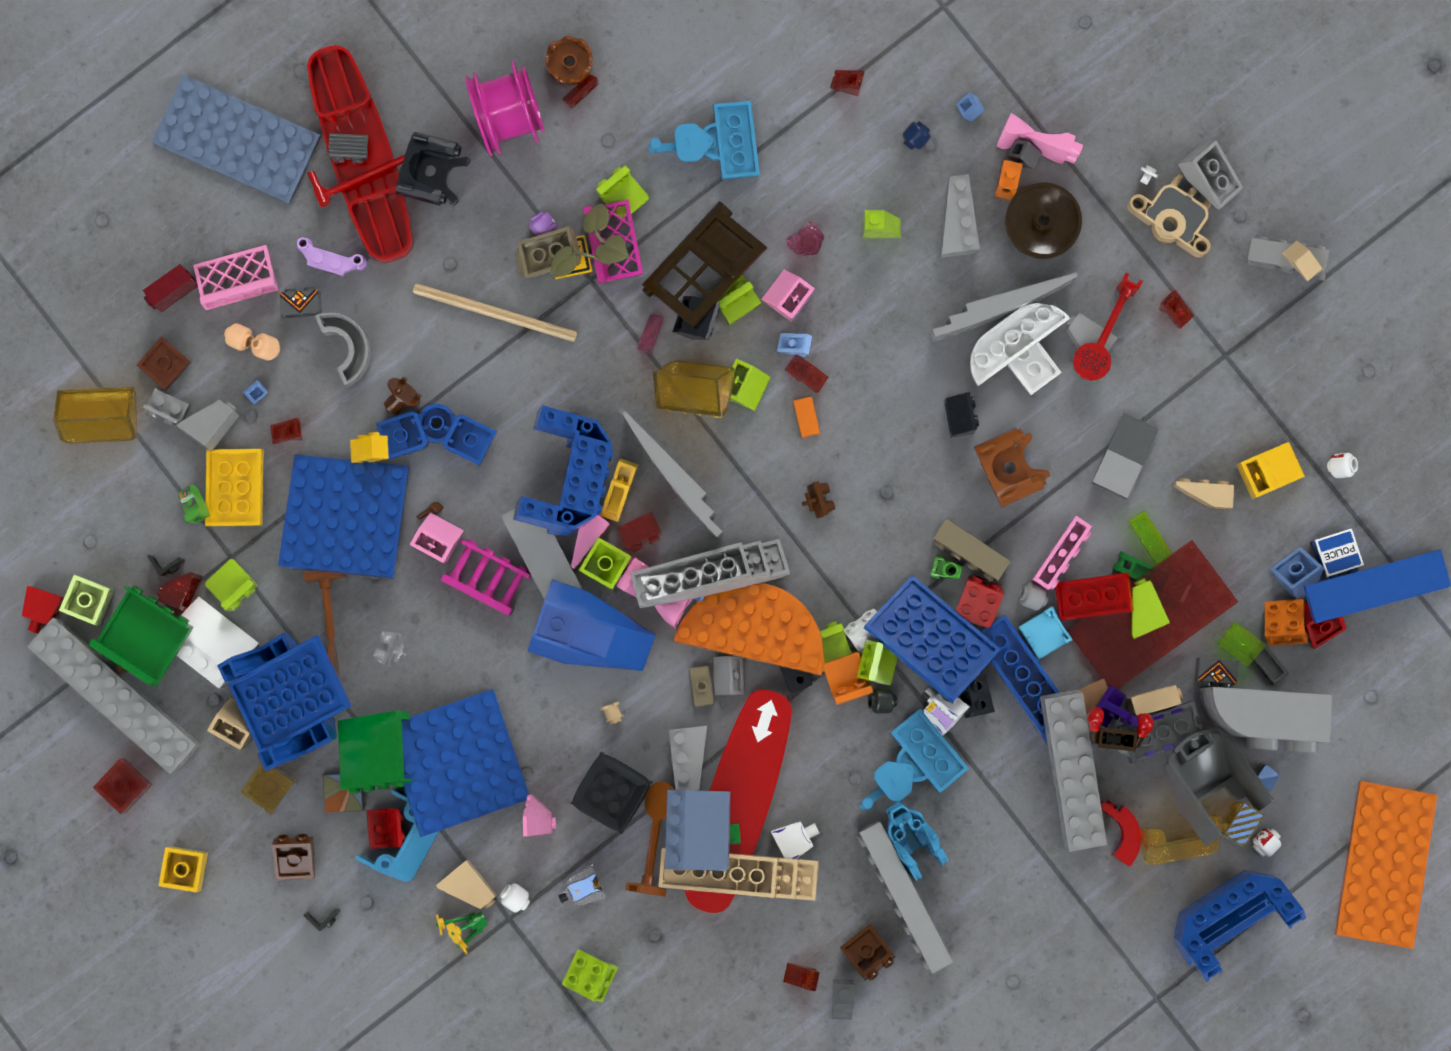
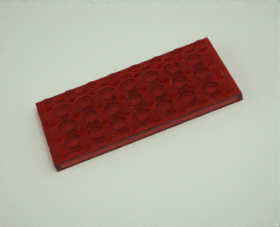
(1191, 599)

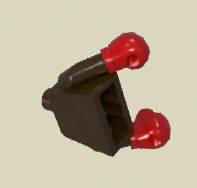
(1116, 738)

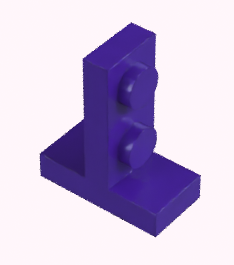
(1111, 704)

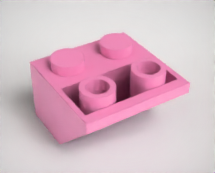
(788, 294)
(437, 538)

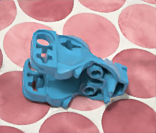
(908, 833)

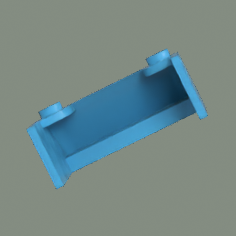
(410, 855)

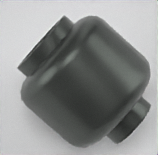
(882, 701)

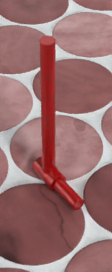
(323, 194)

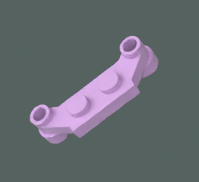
(330, 261)

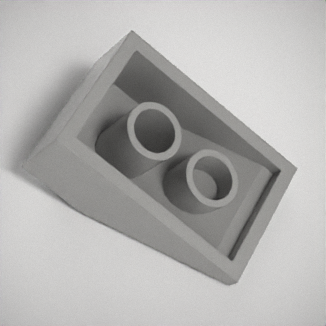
(1211, 173)

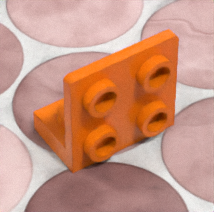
(1285, 622)
(843, 679)

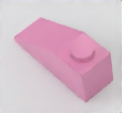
(587, 537)

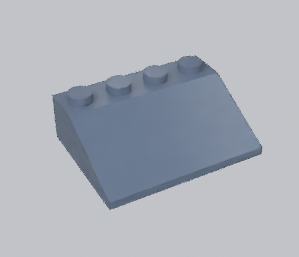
(697, 830)

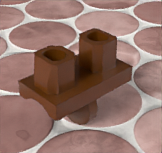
(816, 500)

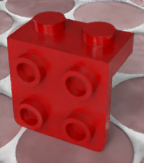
(980, 601)
(385, 828)

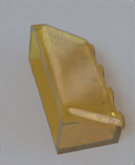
(694, 388)
(96, 415)

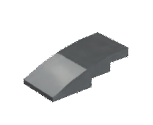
(1125, 456)

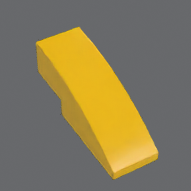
(619, 490)

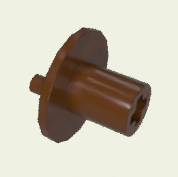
(401, 395)

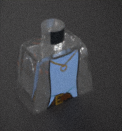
(583, 888)

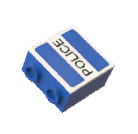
(1337, 554)

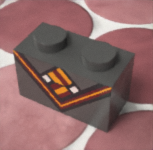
(300, 303)
(1216, 671)

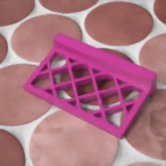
(602, 269)

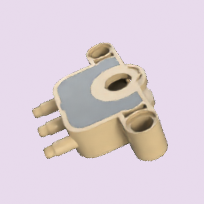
(1179, 208)

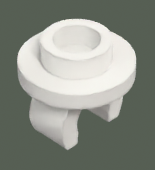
(1149, 172)

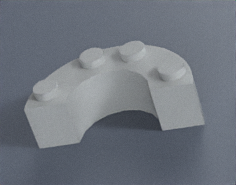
(358, 344)

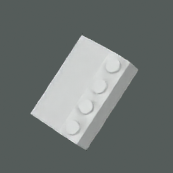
(212, 641)

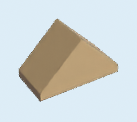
(1302, 260)

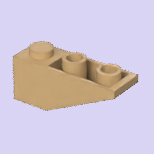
(1211, 495)

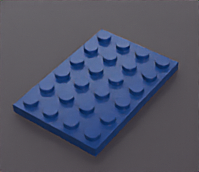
(932, 639)
(289, 694)

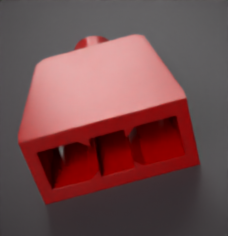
(40, 607)

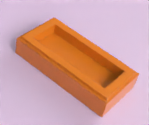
(806, 417)

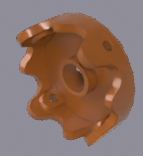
(565, 48)

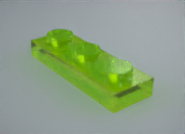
(1150, 537)

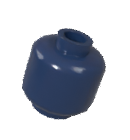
(916, 135)

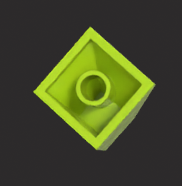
(604, 563)

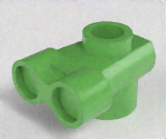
(941, 569)

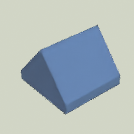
(255, 392)

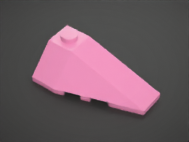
(537, 818)

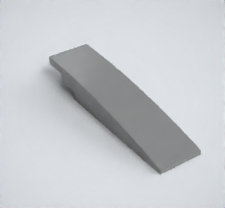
(998, 306)
(682, 484)
(541, 554)
(710, 573)

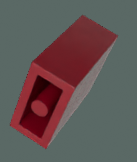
(169, 288)

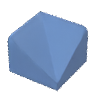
(970, 107)
(1267, 776)

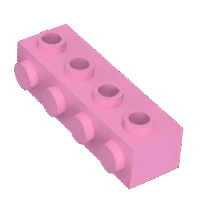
(1061, 553)

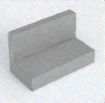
(728, 675)

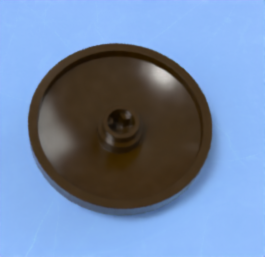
(1043, 220)

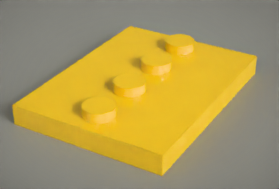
(234, 487)

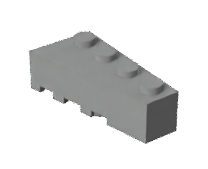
(1269, 254)

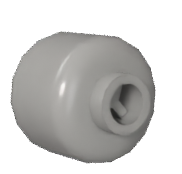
(1033, 596)

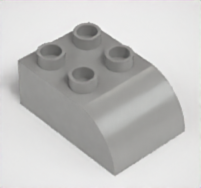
(1270, 716)

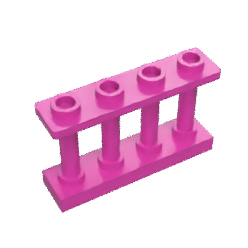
(470, 587)

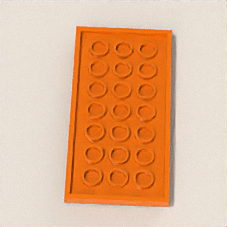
(1386, 864)

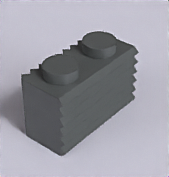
(348, 147)

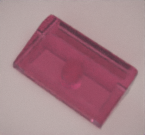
(650, 333)

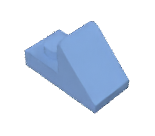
(794, 344)

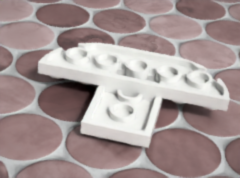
(1017, 345)

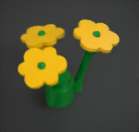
(475, 922)

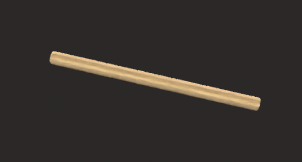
(495, 312)

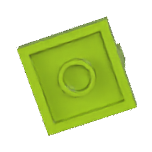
(738, 300)

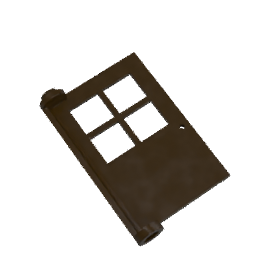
(721, 246)

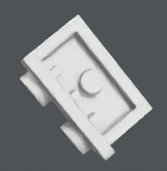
(857, 633)

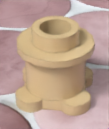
(612, 713)

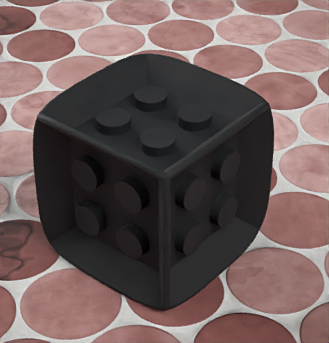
(611, 792)

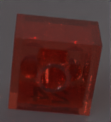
(639, 532)
(122, 786)

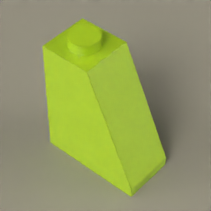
(880, 224)
(1148, 610)

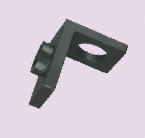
(170, 568)
(328, 922)

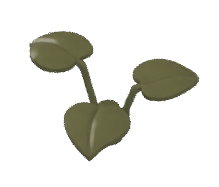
(609, 252)

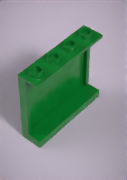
(143, 636)
(371, 752)

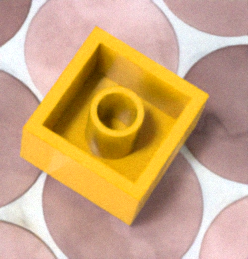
(183, 869)

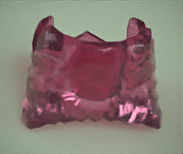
(806, 240)

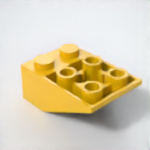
(1270, 470)

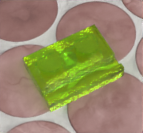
(1241, 644)

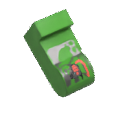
(193, 504)

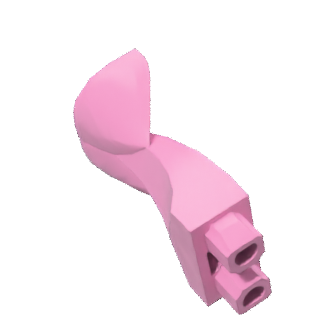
(1053, 146)
(669, 612)

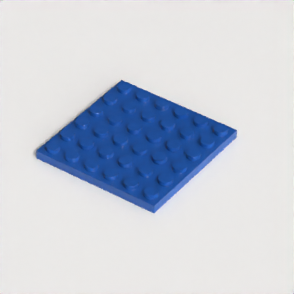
(343, 516)
(459, 763)

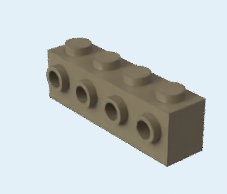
(971, 550)

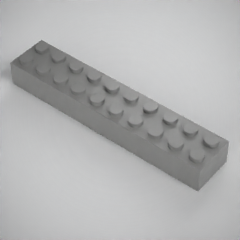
(114, 695)

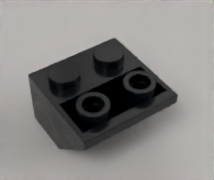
(704, 328)
(961, 415)

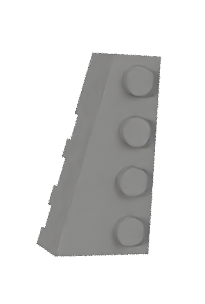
(960, 226)
(687, 756)

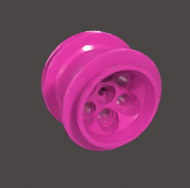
(504, 108)

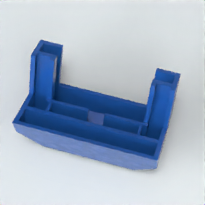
(299, 745)
(1229, 912)

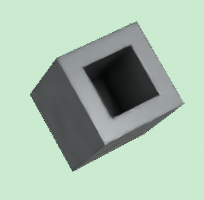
(1024, 153)

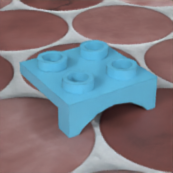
(1044, 633)

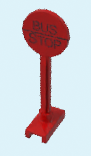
(1092, 359)

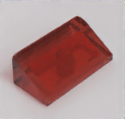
(580, 91)

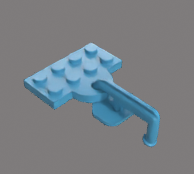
(731, 139)
(922, 757)

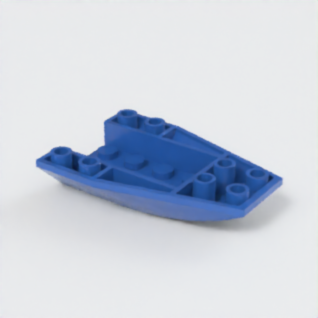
(588, 631)

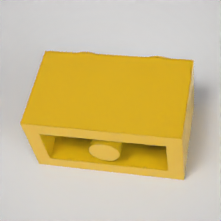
(369, 448)

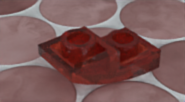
(807, 373)

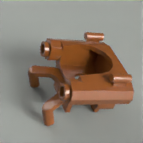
(1000, 450)

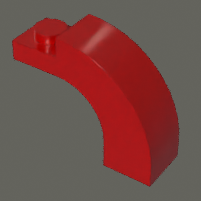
(1130, 832)

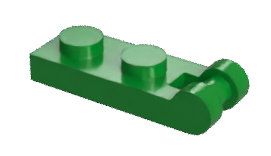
(1136, 568)

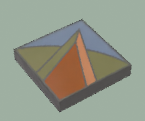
(339, 800)

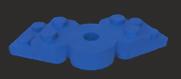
(459, 434)

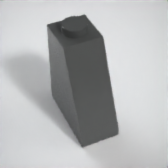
(842, 999)

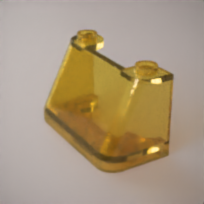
(1159, 851)

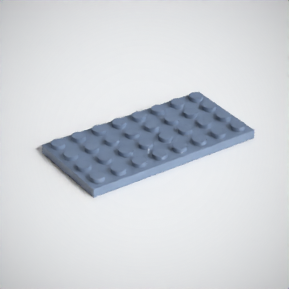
(236, 139)

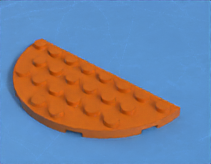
(756, 625)

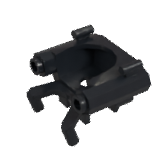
(429, 151)

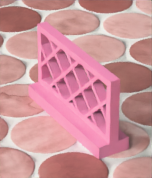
(239, 292)

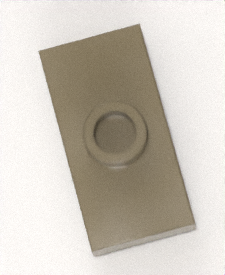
(701, 686)

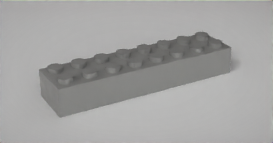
(1073, 770)
(905, 897)

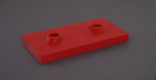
(1094, 596)

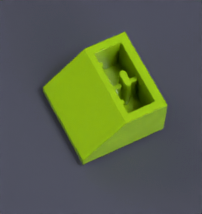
(748, 385)

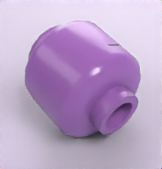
(542, 223)

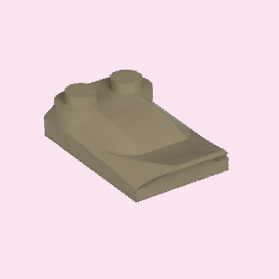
(536, 253)

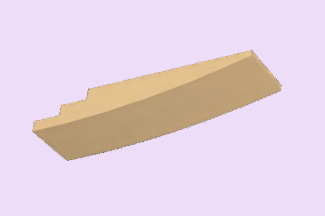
(749, 876)

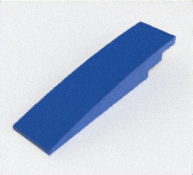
(1377, 586)
(1020, 671)

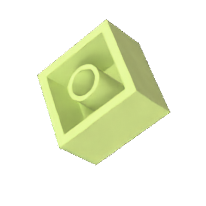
(87, 600)

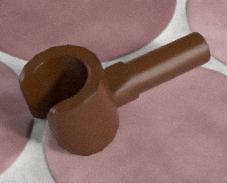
(436, 507)

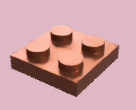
(163, 363)

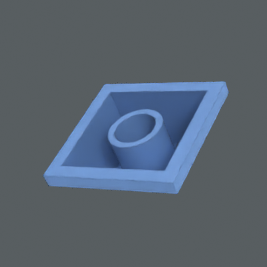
(1297, 571)

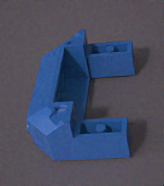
(583, 476)

